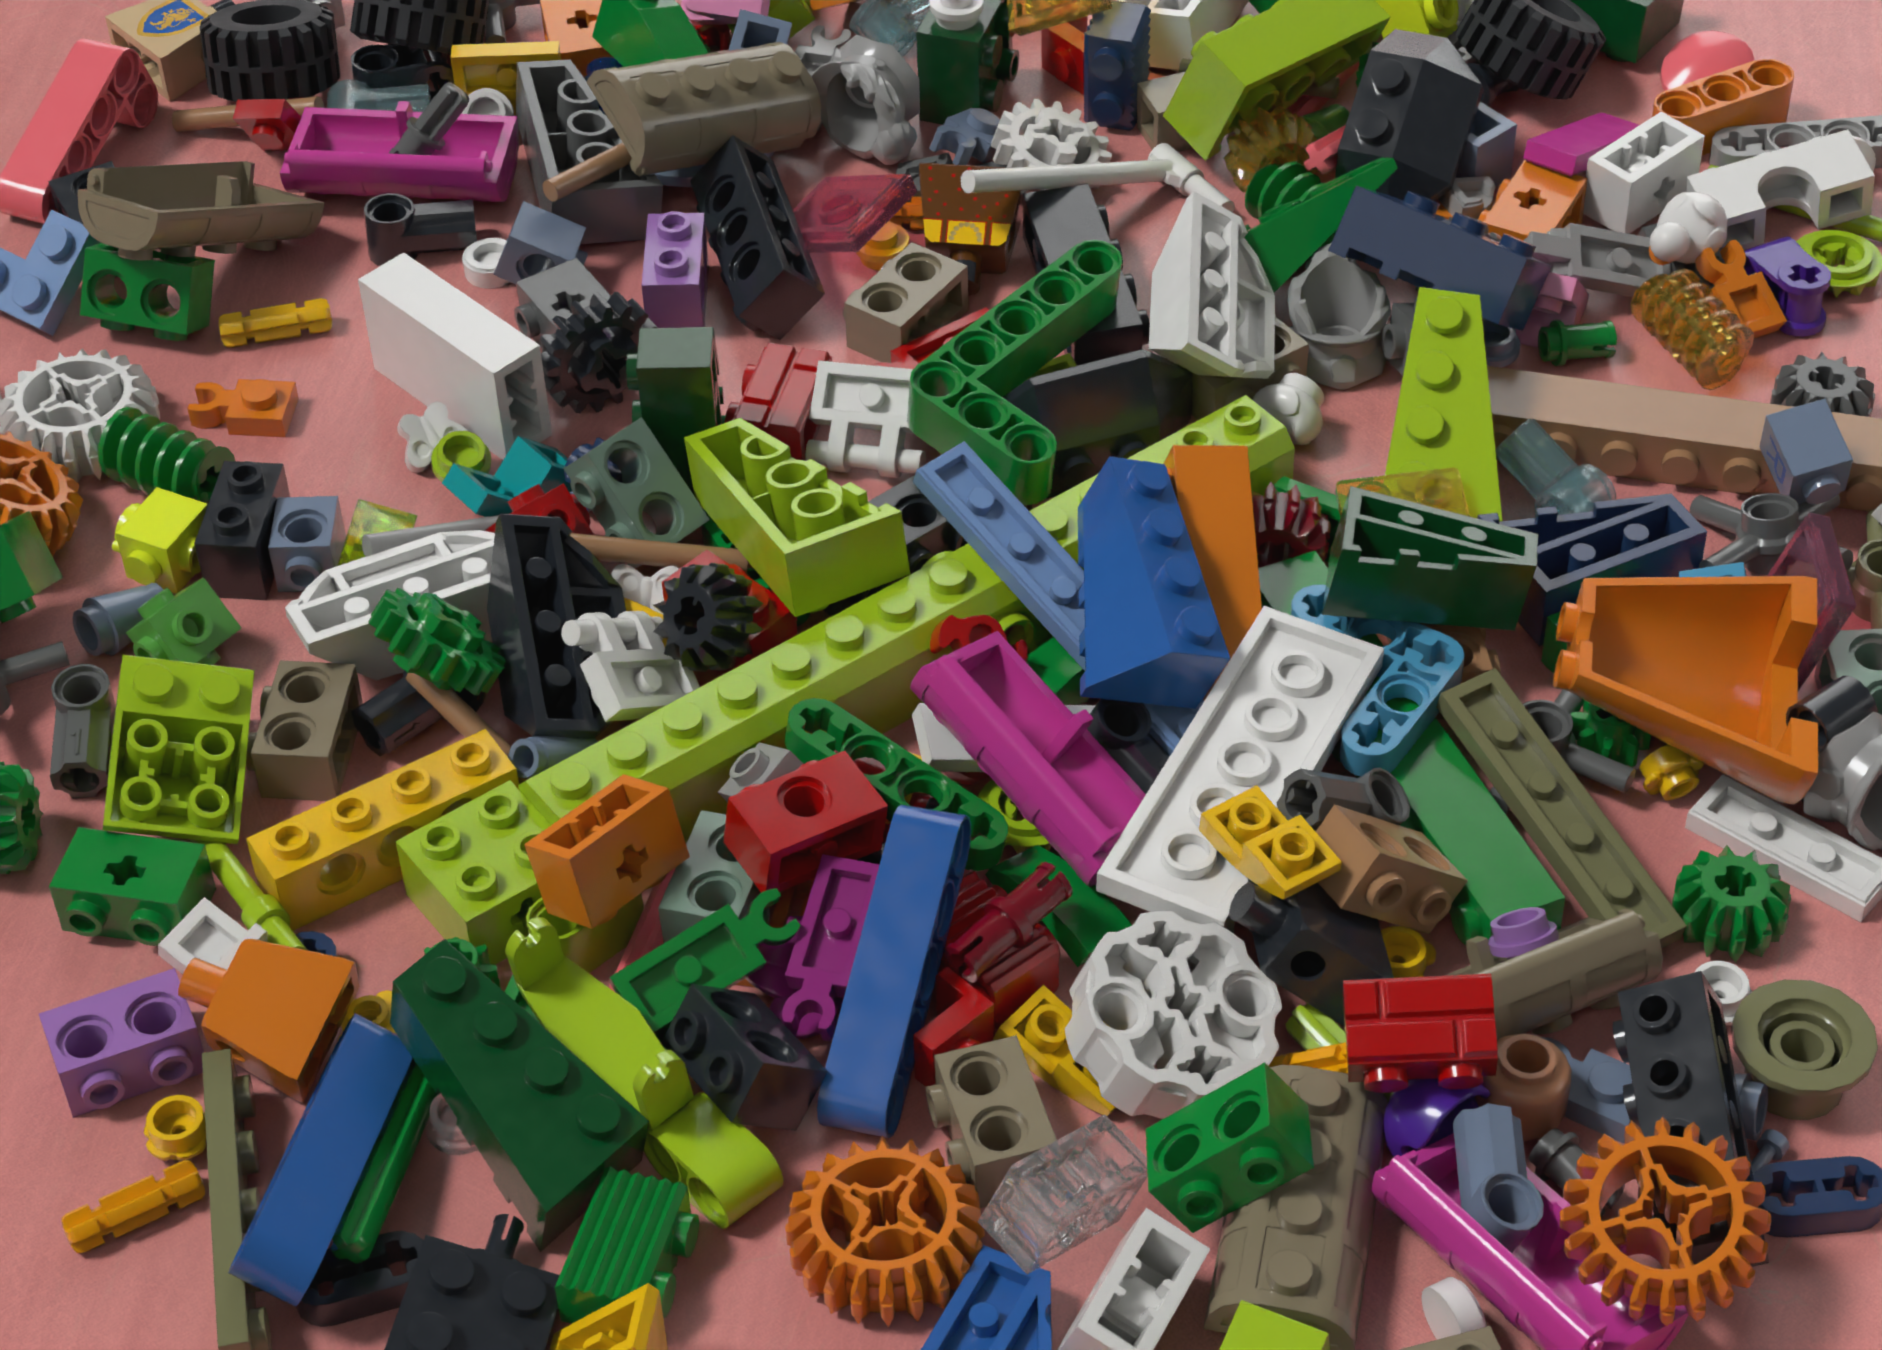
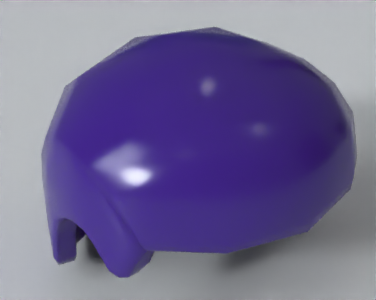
(1424, 1114)

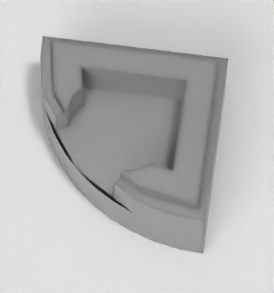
(1469, 196)

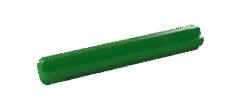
(384, 1169)

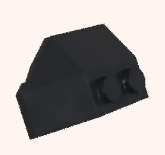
(1413, 108)
(1106, 410)
(535, 587)

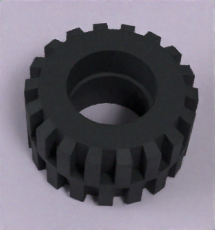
(421, 23)
(1533, 43)
(270, 50)

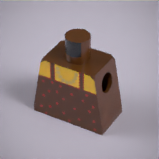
(969, 226)

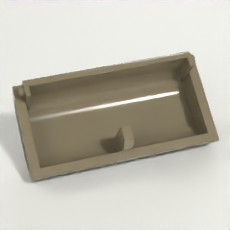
(689, 107)
(189, 208)
(1575, 972)
(1310, 1238)

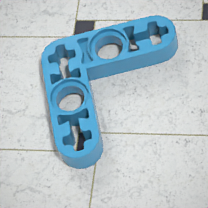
(1427, 669)

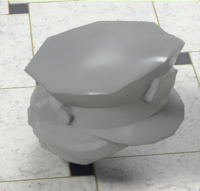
(869, 99)
(1341, 318)
(1851, 782)

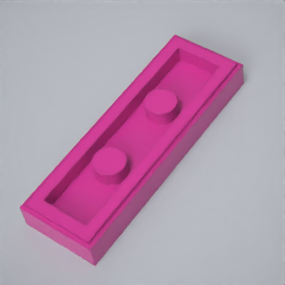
(1571, 145)

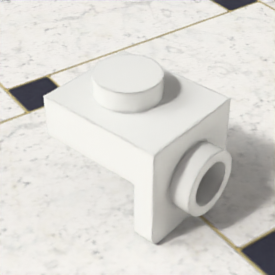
(207, 936)

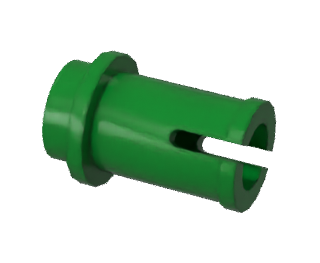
(1576, 341)

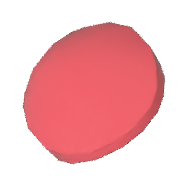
(1703, 56)

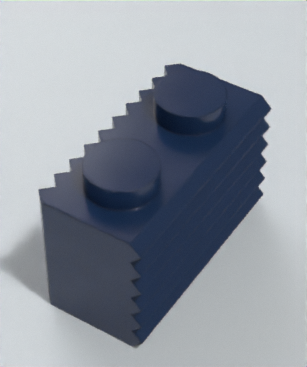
(1115, 63)

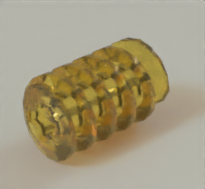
(1693, 326)

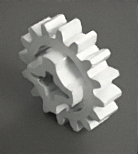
(1047, 138)

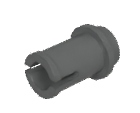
(1557, 1160)

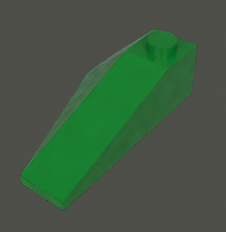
(1297, 229)

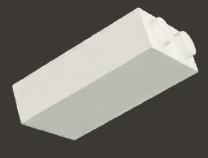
(455, 354)

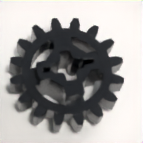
(590, 351)

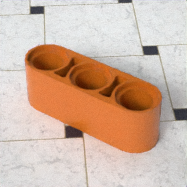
(1735, 97)

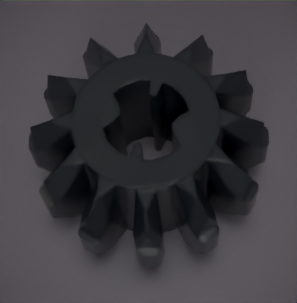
(708, 617)

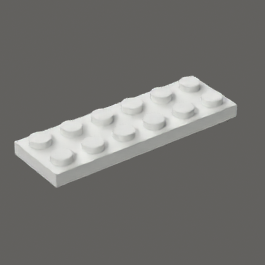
(1263, 719)

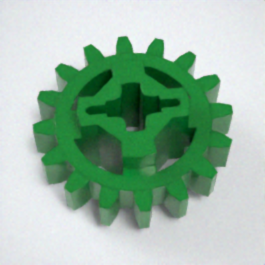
(437, 641)

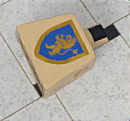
(166, 40)

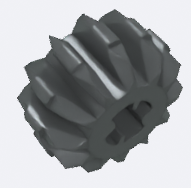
(1828, 379)

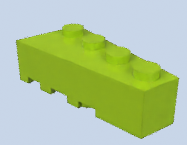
(1446, 399)

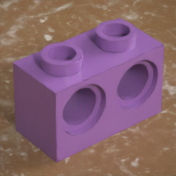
(675, 270)
(123, 1042)

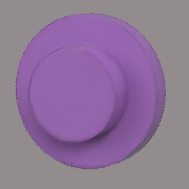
(1521, 932)

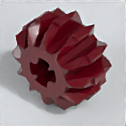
(1288, 525)

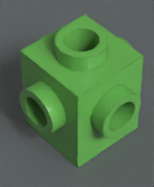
(183, 625)

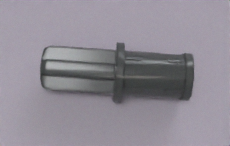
(426, 132)

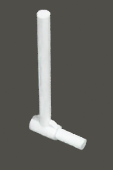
(1162, 165)

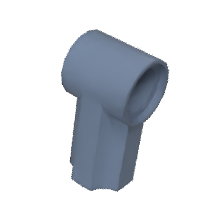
(1495, 1173)

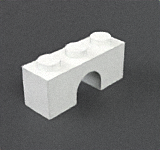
(1820, 176)

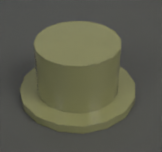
(1803, 1045)

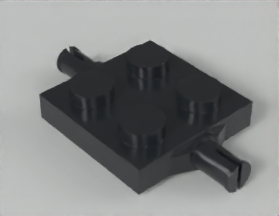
(475, 1297)

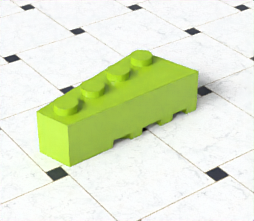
(1268, 63)
(792, 521)

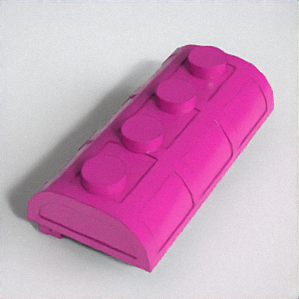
(351, 148)
(1032, 749)
(1535, 1283)

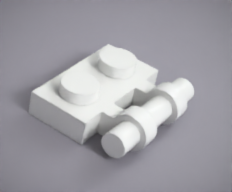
(863, 398)
(623, 680)

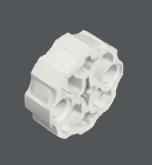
(1170, 1015)

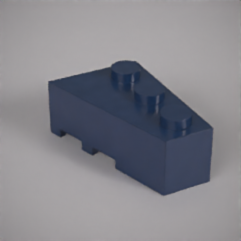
(1441, 254)
(1613, 541)

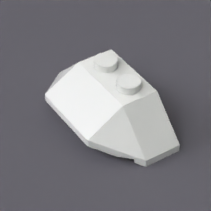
(1212, 296)
(338, 604)

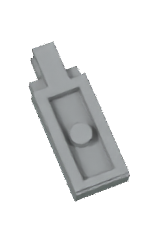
(1597, 257)

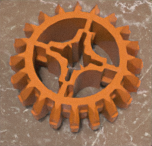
(38, 485)
(1720, 1197)
(891, 1253)

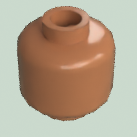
(1531, 1080)

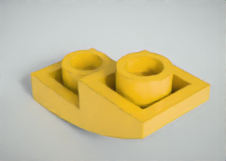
(1266, 846)
(1044, 1044)

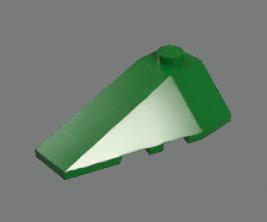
(646, 31)

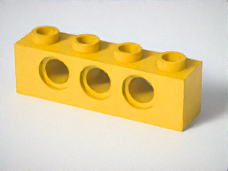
(349, 842)

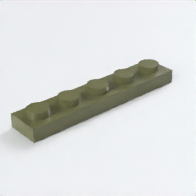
(1554, 805)
(231, 1157)

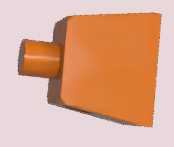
(273, 1009)

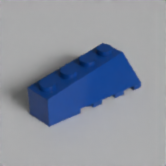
(1143, 593)

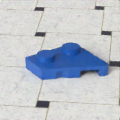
(996, 1308)

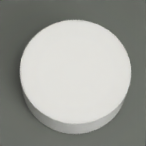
(481, 261)
(1451, 1308)

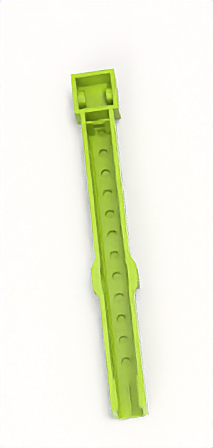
(472, 863)

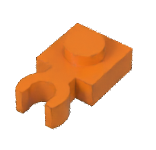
(1742, 293)
(251, 409)

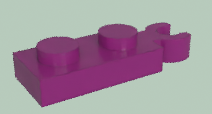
(828, 941)

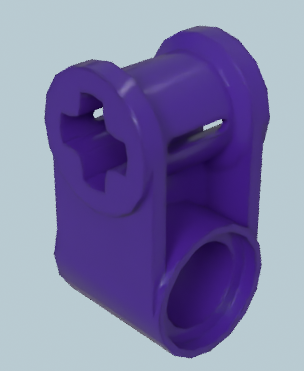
(1794, 281)

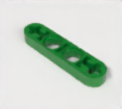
(902, 775)

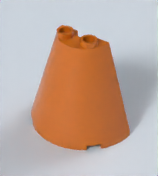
(1701, 668)

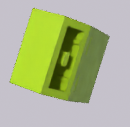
(178, 750)

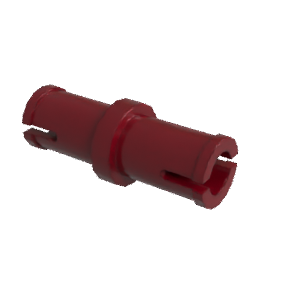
(1008, 922)

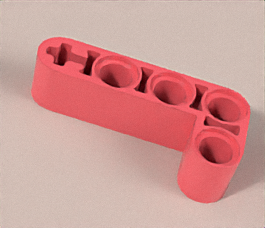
(72, 123)

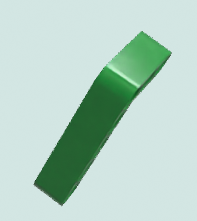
(962, 384)

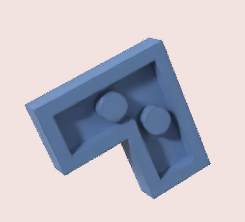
(47, 280)

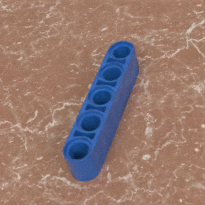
(894, 971)
(322, 1162)

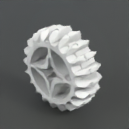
(69, 404)

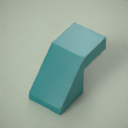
(522, 468)

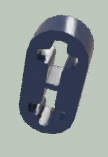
(1817, 1195)

